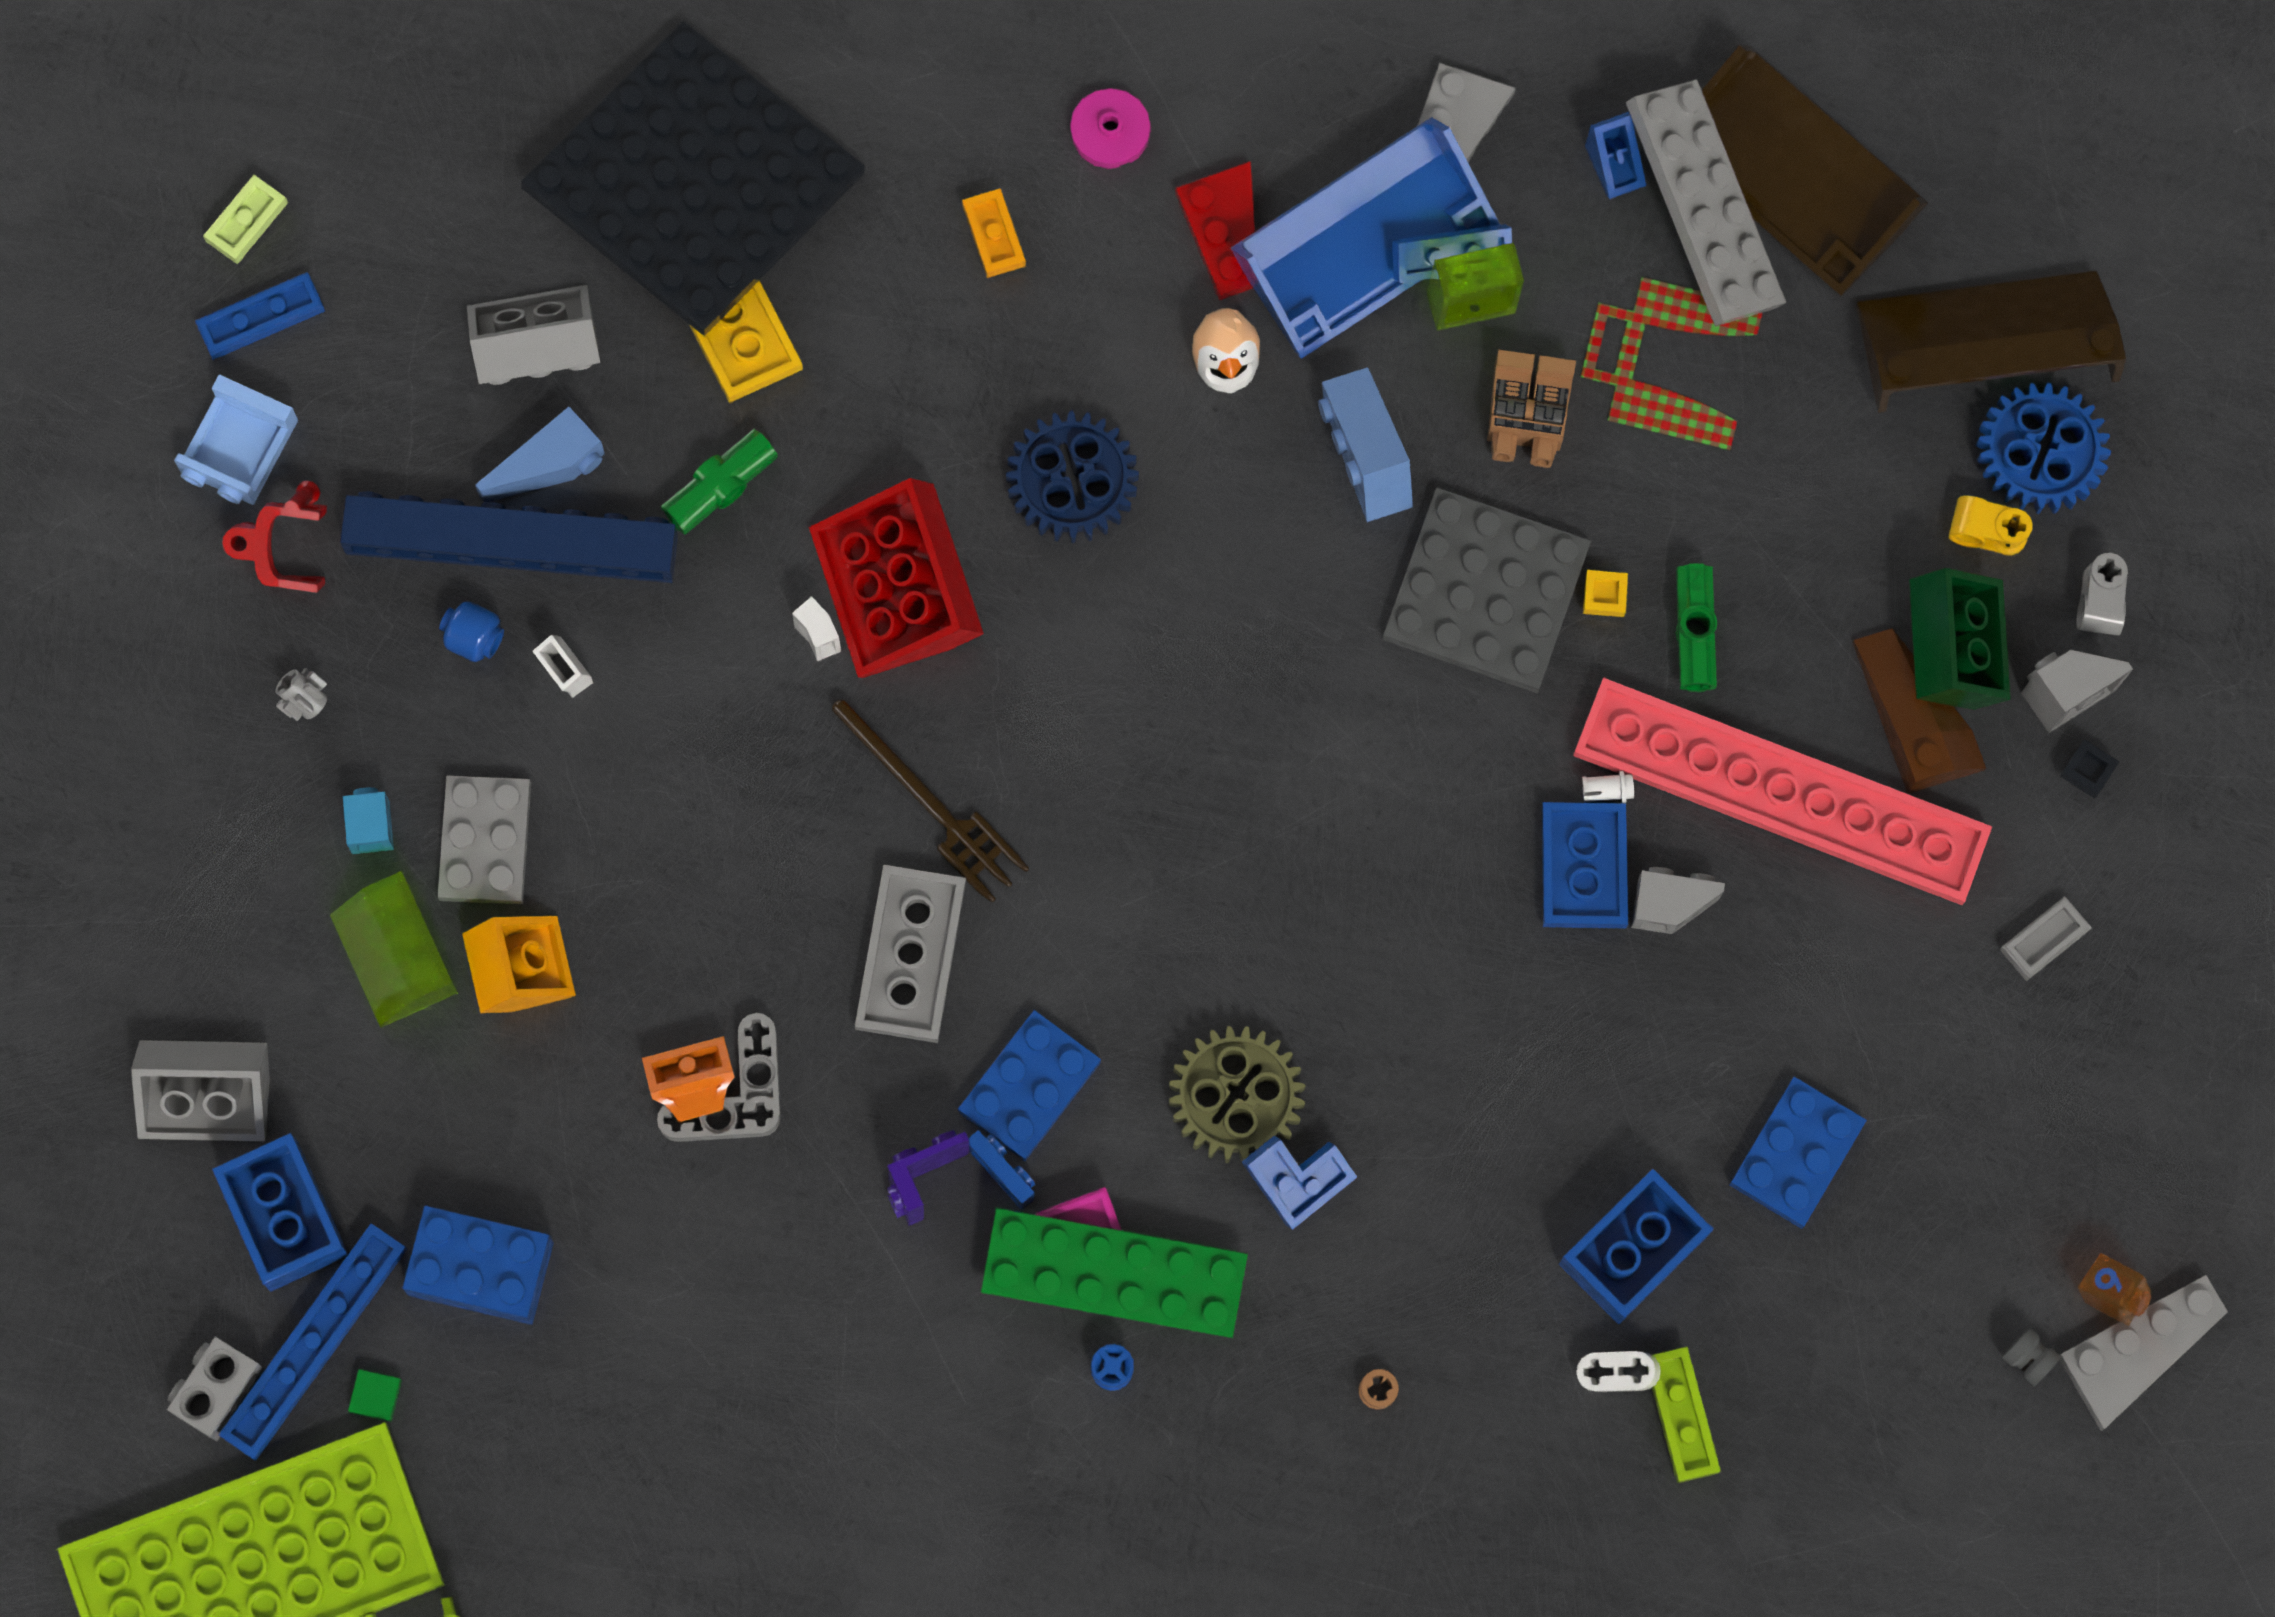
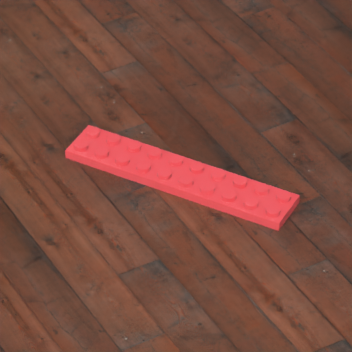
(1783, 791)

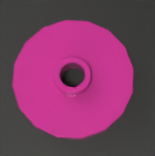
(1107, 147)

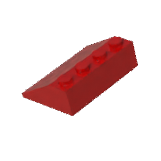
(896, 578)

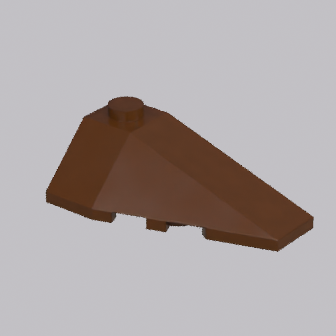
(1925, 737)

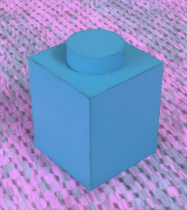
(368, 821)

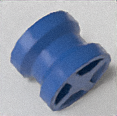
(1113, 1357)

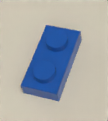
(990, 1155)

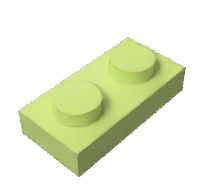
(245, 219)

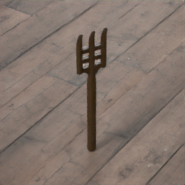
(956, 829)

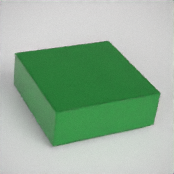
(375, 1395)

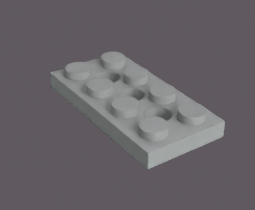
(928, 976)

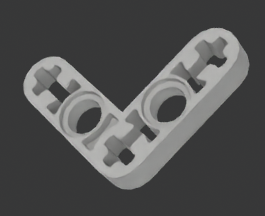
(751, 1095)

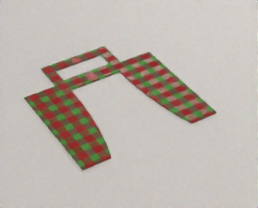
(1648, 405)

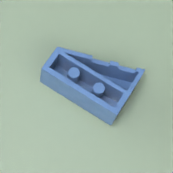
(1368, 443)

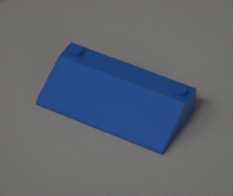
(1334, 251)

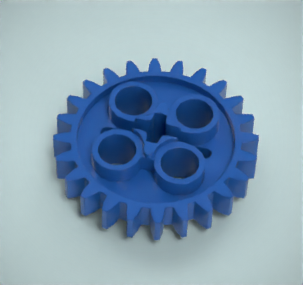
(2009, 435)

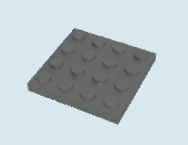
(1486, 590)

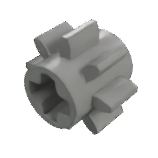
(301, 694)

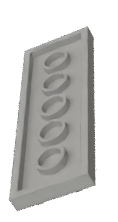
(1705, 202)

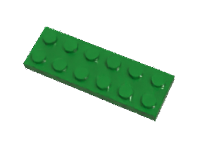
(1114, 1272)

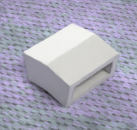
(817, 629)
(552, 646)

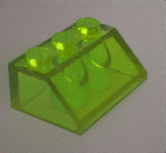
(392, 950)

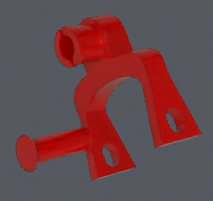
(259, 537)

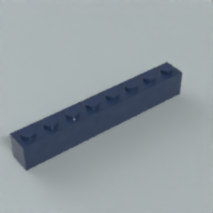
(509, 537)

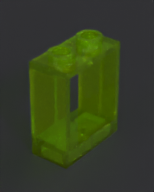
(1480, 277)

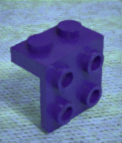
(911, 1164)

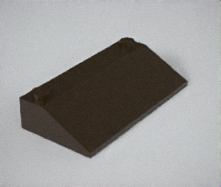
(1806, 173)
(1989, 333)

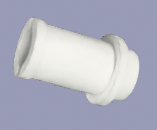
(1608, 788)

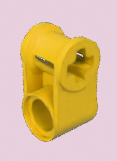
(1985, 525)

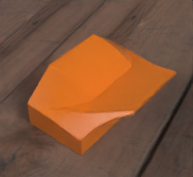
(690, 1078)

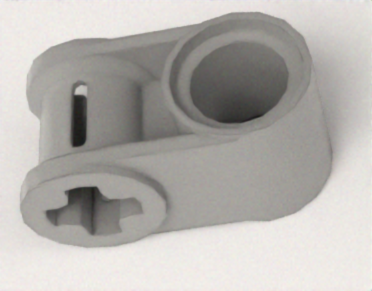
(2102, 602)

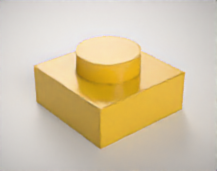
(1605, 593)

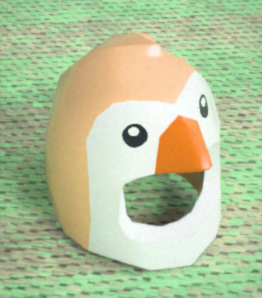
(1226, 343)

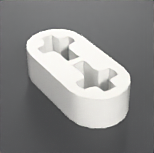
(1619, 1381)

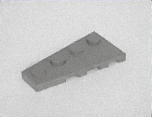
(1465, 104)

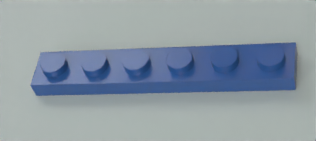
(313, 1342)

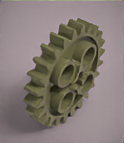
(1206, 1072)

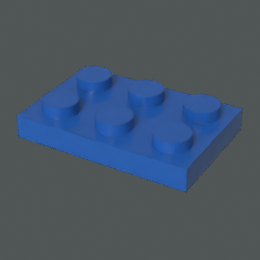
(1584, 865)
(1029, 1085)
(1797, 1152)

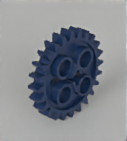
(1037, 485)

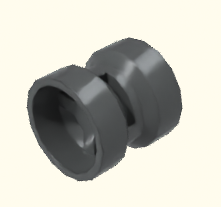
(2031, 1357)

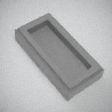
(2045, 938)

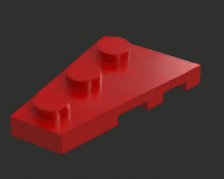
(1220, 217)

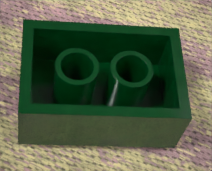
(1959, 639)

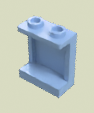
(237, 442)

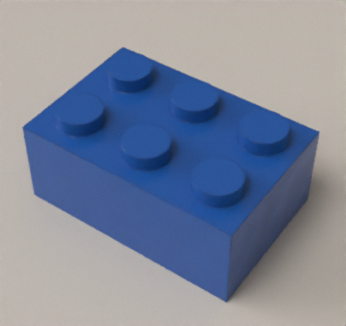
(280, 1212)
(1635, 1246)
(478, 1265)

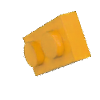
(993, 233)

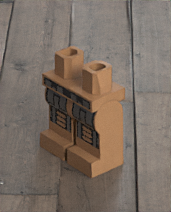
(1524, 420)

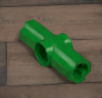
(719, 481)
(1696, 603)

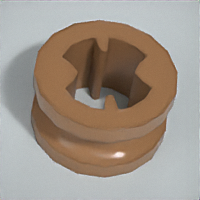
(1389, 1396)

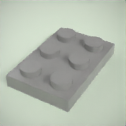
(484, 840)

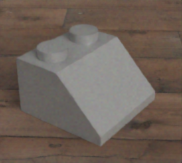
(2071, 684)

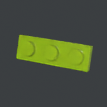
(1684, 1417)

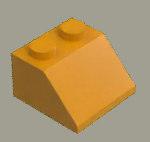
(518, 963)

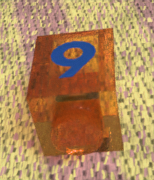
(2115, 1290)

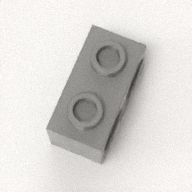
(223, 1393)

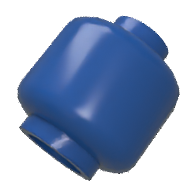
(471, 631)

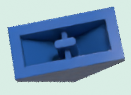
(1616, 155)

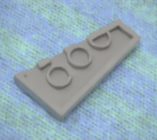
(2126, 1359)

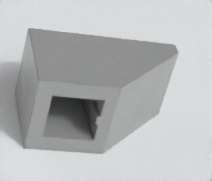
(1671, 901)

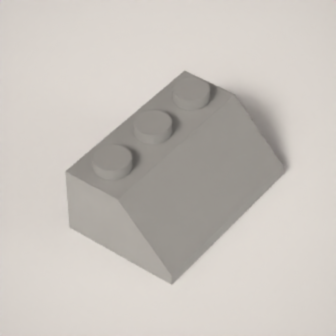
(533, 335)
(201, 1090)

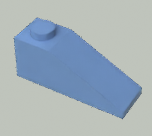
(548, 458)

